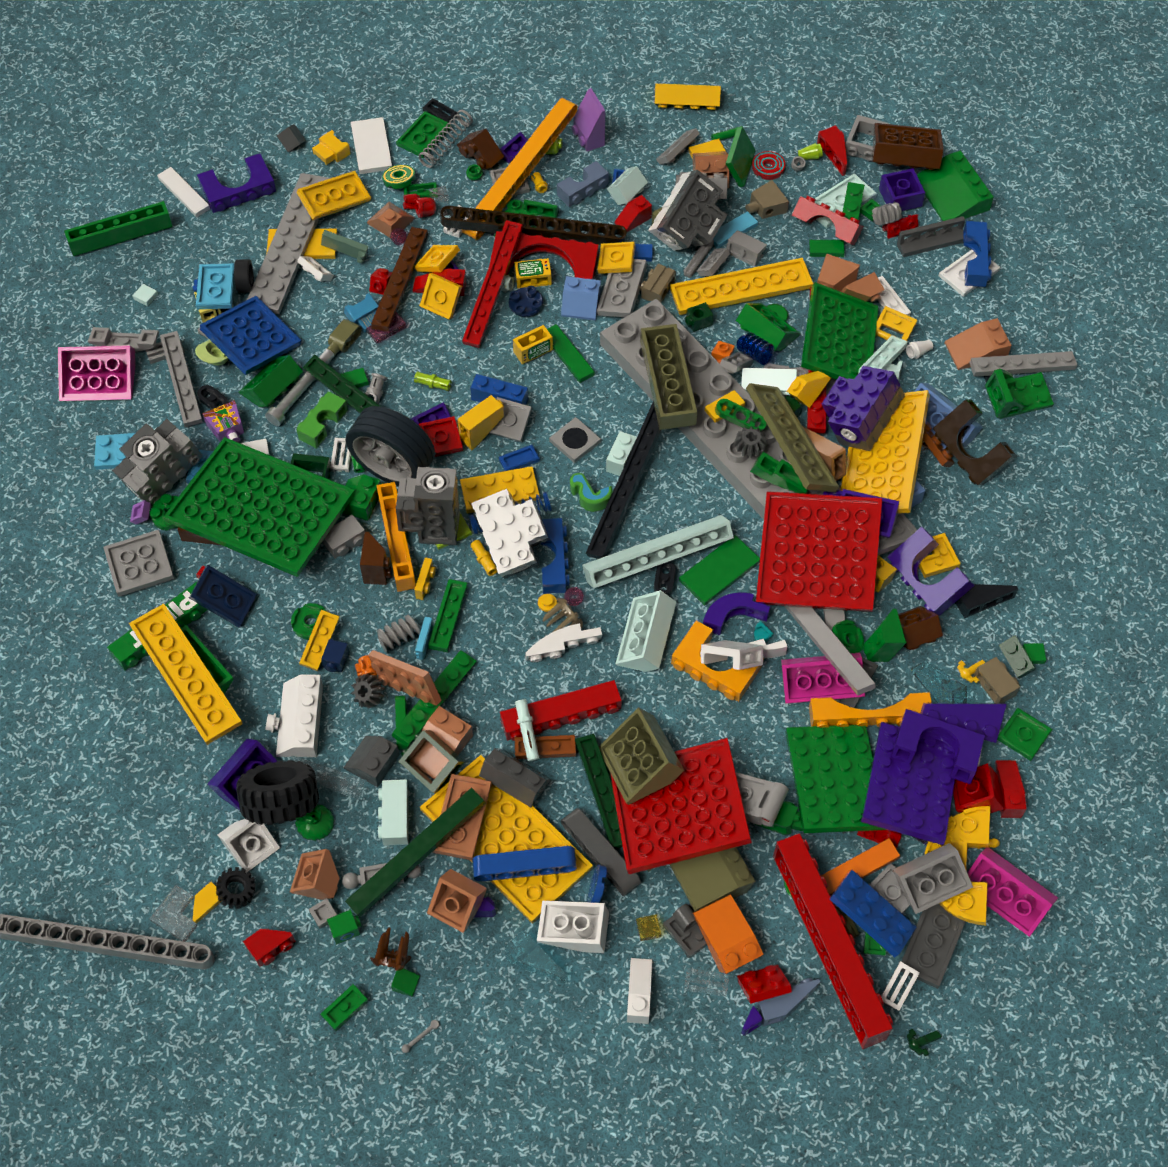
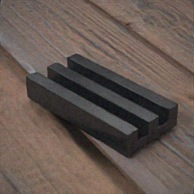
(438, 112)

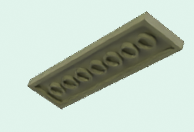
(792, 438)

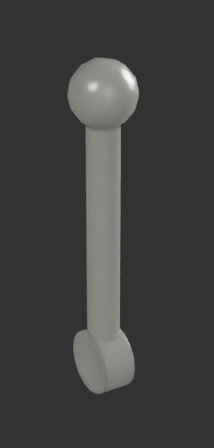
(406, 1047)

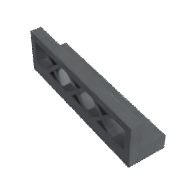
(931, 239)

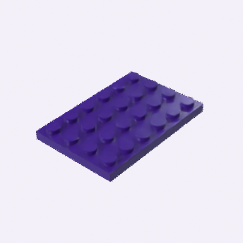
(910, 796)

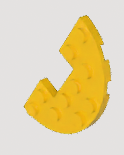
(964, 830)

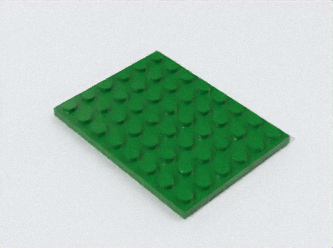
(260, 506)

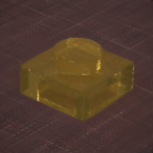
(648, 927)

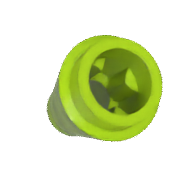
(810, 152)

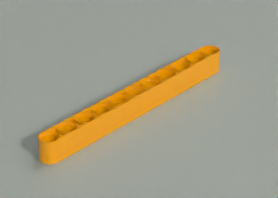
(526, 160)

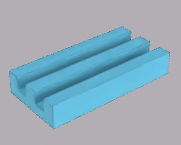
(424, 638)

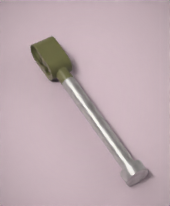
(340, 339)

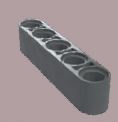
(600, 851)

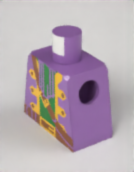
(224, 422)

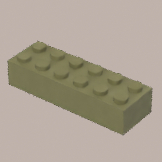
(668, 376)

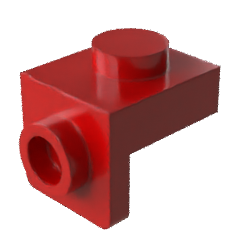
(379, 280)

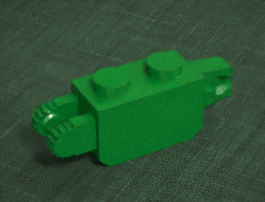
(786, 820)

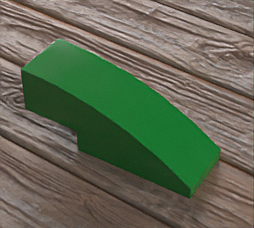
(778, 473)

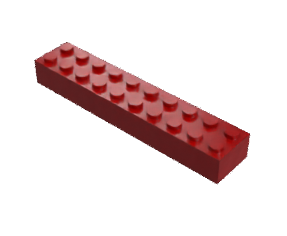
(832, 942)

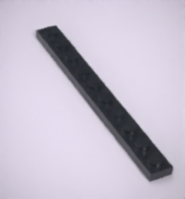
(625, 487)

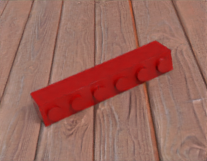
(565, 709)

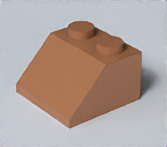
(456, 900)

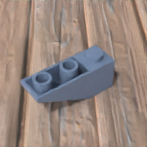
(780, 1007)

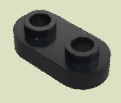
(215, 398)
(665, 580)

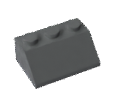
(513, 776)

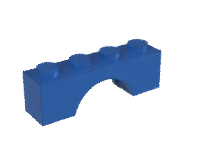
(976, 238)
(554, 575)

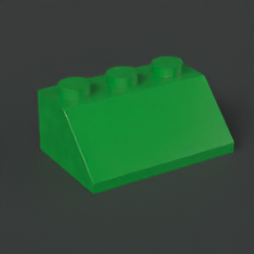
(757, 319)
(271, 381)

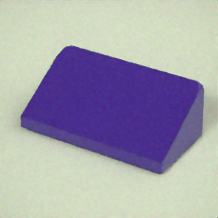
(513, 147)
(435, 413)

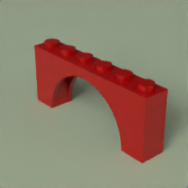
(579, 255)

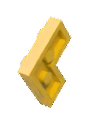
(942, 558)

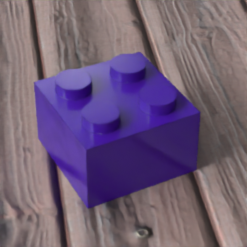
(902, 188)

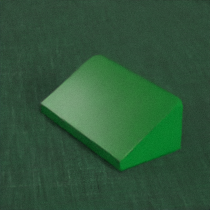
(541, 209)

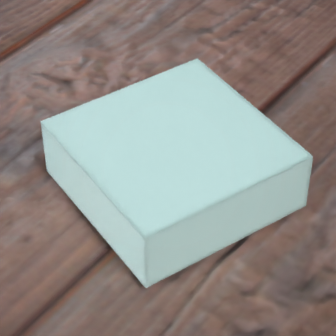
(145, 295)

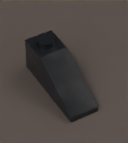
(984, 597)

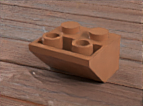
(711, 163)

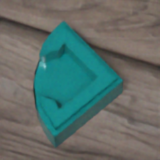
(762, 632)

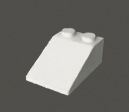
(574, 925)

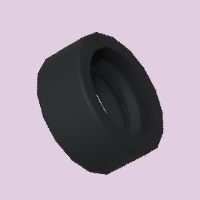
(243, 275)

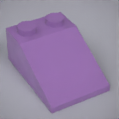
(590, 122)

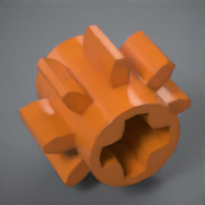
(364, 666)

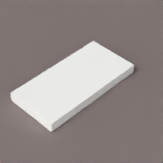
(371, 145)

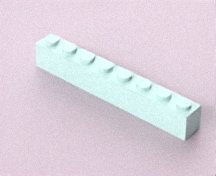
(657, 551)

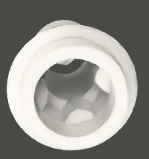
(918, 348)

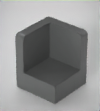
(291, 137)

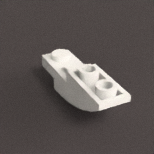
(554, 643)

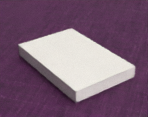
(954, 273)

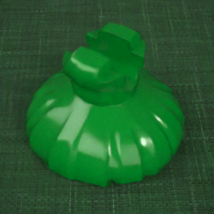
(317, 827)

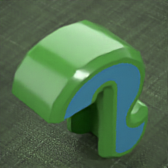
(587, 497)

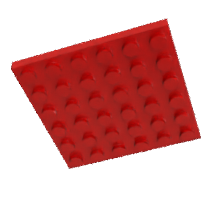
(819, 551)
(688, 817)

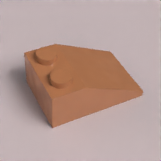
(981, 340)
(451, 731)

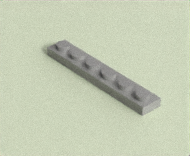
(1024, 363)
(181, 379)

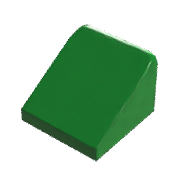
(405, 982)

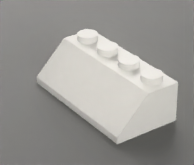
(300, 717)

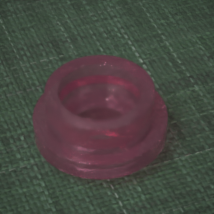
(398, 236)
(573, 591)

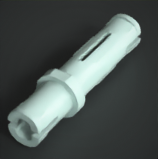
(525, 723)

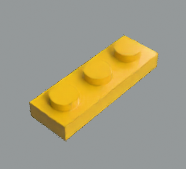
(318, 640)

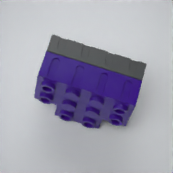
(862, 406)

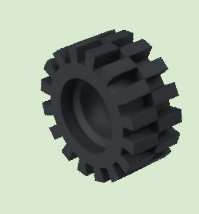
(235, 899)

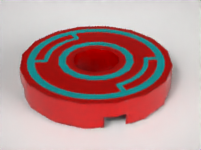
(768, 157)

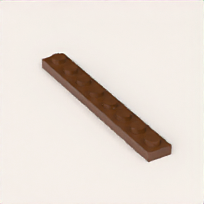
(399, 279)

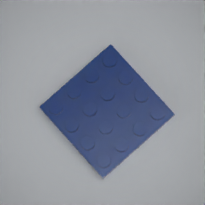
(250, 335)

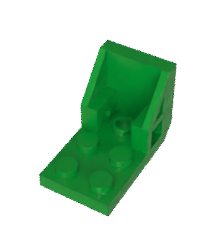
(1017, 395)

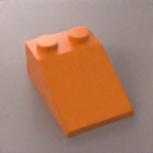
(727, 934)

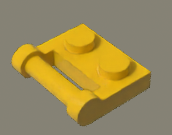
(896, 321)

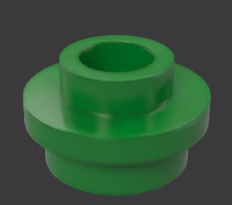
(474, 172)

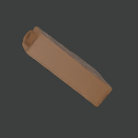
(831, 453)

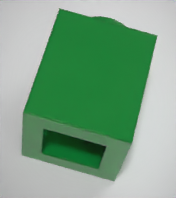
(344, 926)

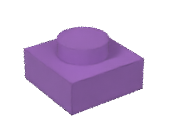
(140, 512)

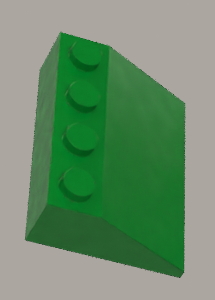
(955, 188)

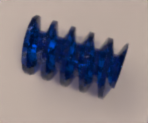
(756, 348)

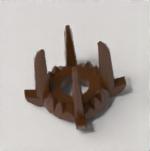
(392, 959)

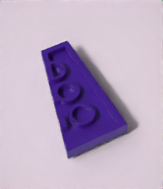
(980, 717)

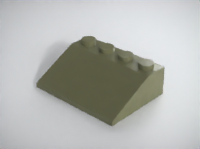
(640, 757)
(713, 877)

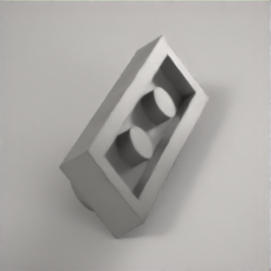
(678, 146)
(736, 362)

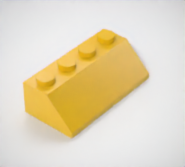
(687, 95)

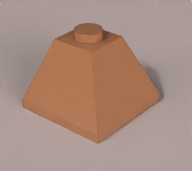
(390, 218)
(837, 272)
(866, 288)
(316, 875)

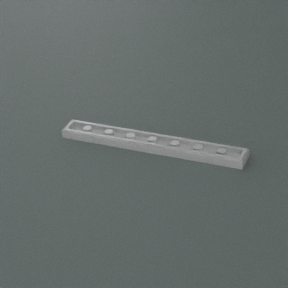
(832, 649)

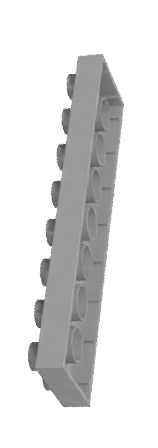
(708, 384)

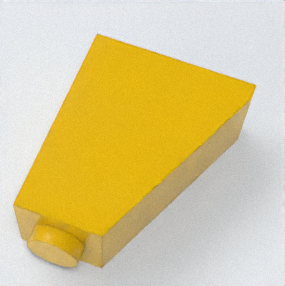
(479, 421)

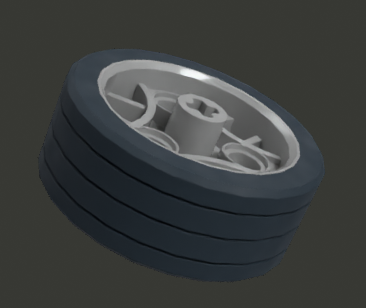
(389, 444)

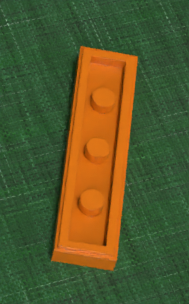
(862, 864)

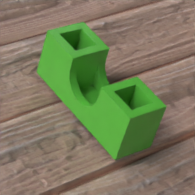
(328, 408)

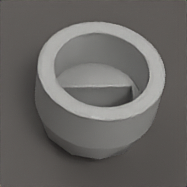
(795, 161)

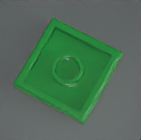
(1024, 734)

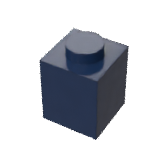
(335, 656)

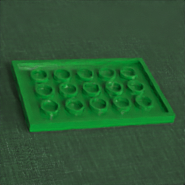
(838, 333)
(831, 776)

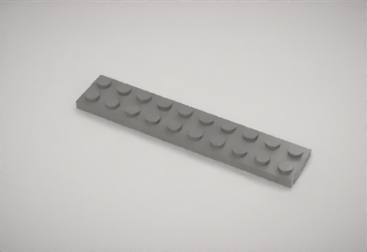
(285, 249)

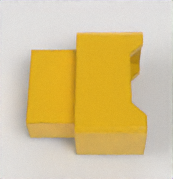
(331, 148)

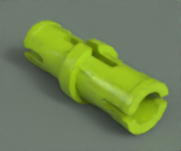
(432, 381)

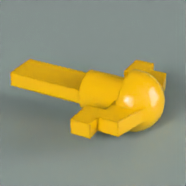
(966, 673)

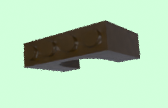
(951, 432)

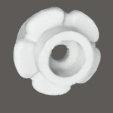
(272, 722)

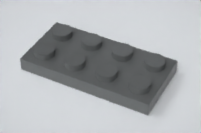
(932, 944)

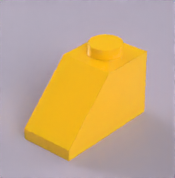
(808, 387)

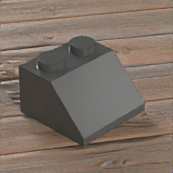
(373, 759)

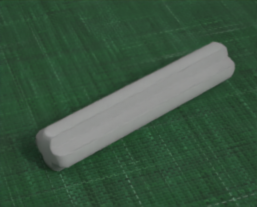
(697, 259)

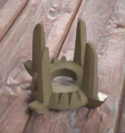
(565, 610)

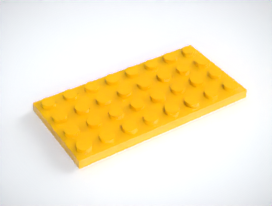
(894, 459)
(516, 827)

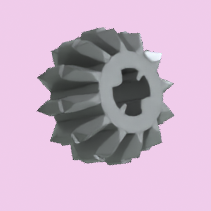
(886, 213)

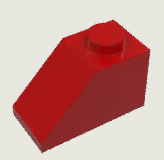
(635, 213)

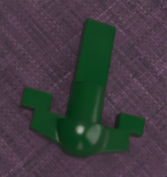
(915, 1044)

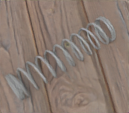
(431, 157)

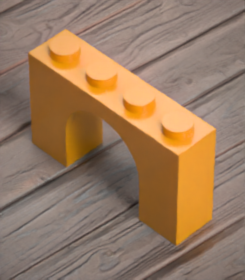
(688, 659)

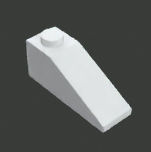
(639, 991)

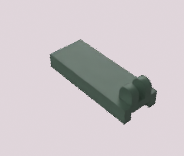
(344, 245)

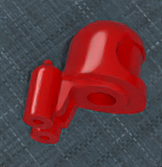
(423, 206)

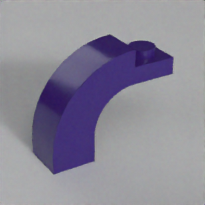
(731, 606)

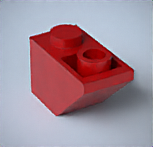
(267, 944)

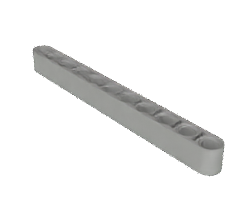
(108, 946)

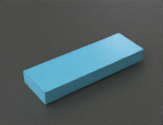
(742, 223)

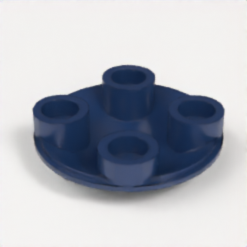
(525, 301)

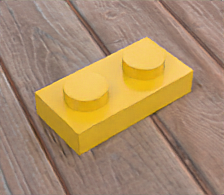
(423, 586)

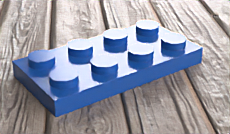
(873, 913)

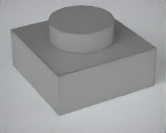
(321, 912)

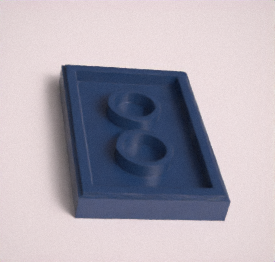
(223, 596)

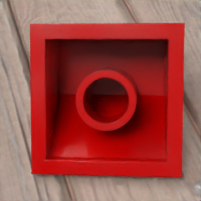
(981, 792)

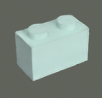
(627, 185)
(619, 453)

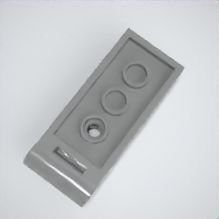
(761, 799)

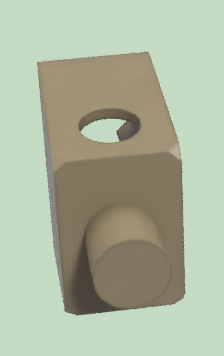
(768, 201)

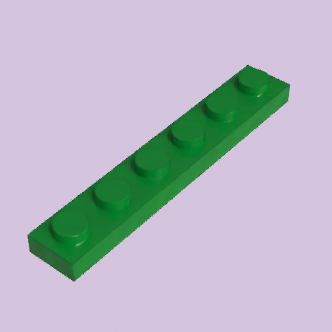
(445, 685)

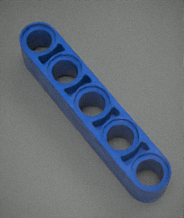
(524, 863)

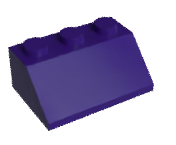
(246, 757)

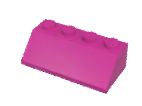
(814, 679)
(1011, 891)

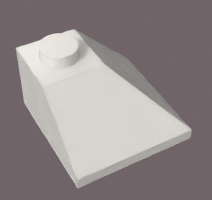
(248, 843)

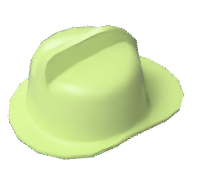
(211, 353)

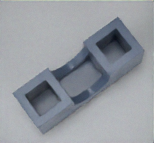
(594, 178)

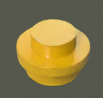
(546, 602)

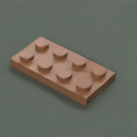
(404, 677)
(464, 839)

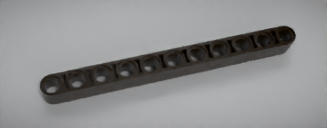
(541, 222)

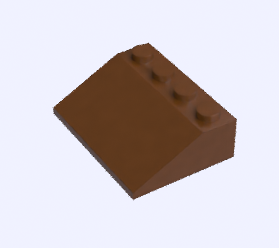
(907, 146)

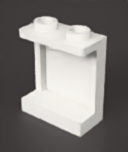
(743, 654)

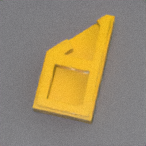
(204, 902)

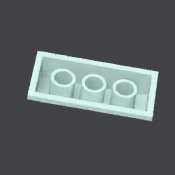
(646, 632)

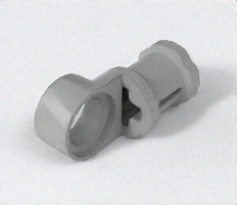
(376, 386)

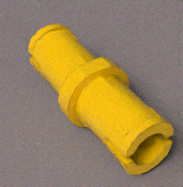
(483, 557)

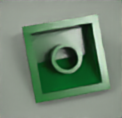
(365, 496)
(885, 639)

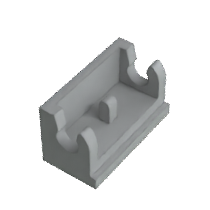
(746, 248)

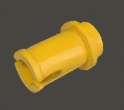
(540, 184)

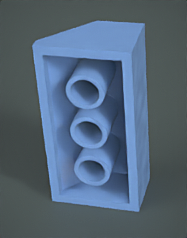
(940, 407)

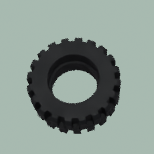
(277, 792)

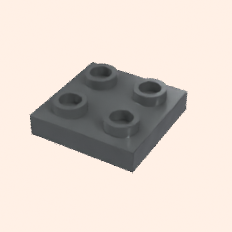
(685, 930)

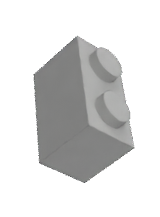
(344, 537)

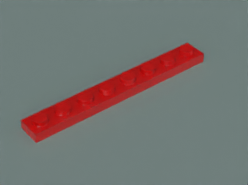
(492, 284)

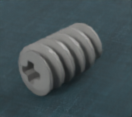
(398, 632)

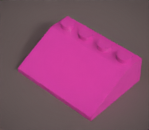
(96, 373)

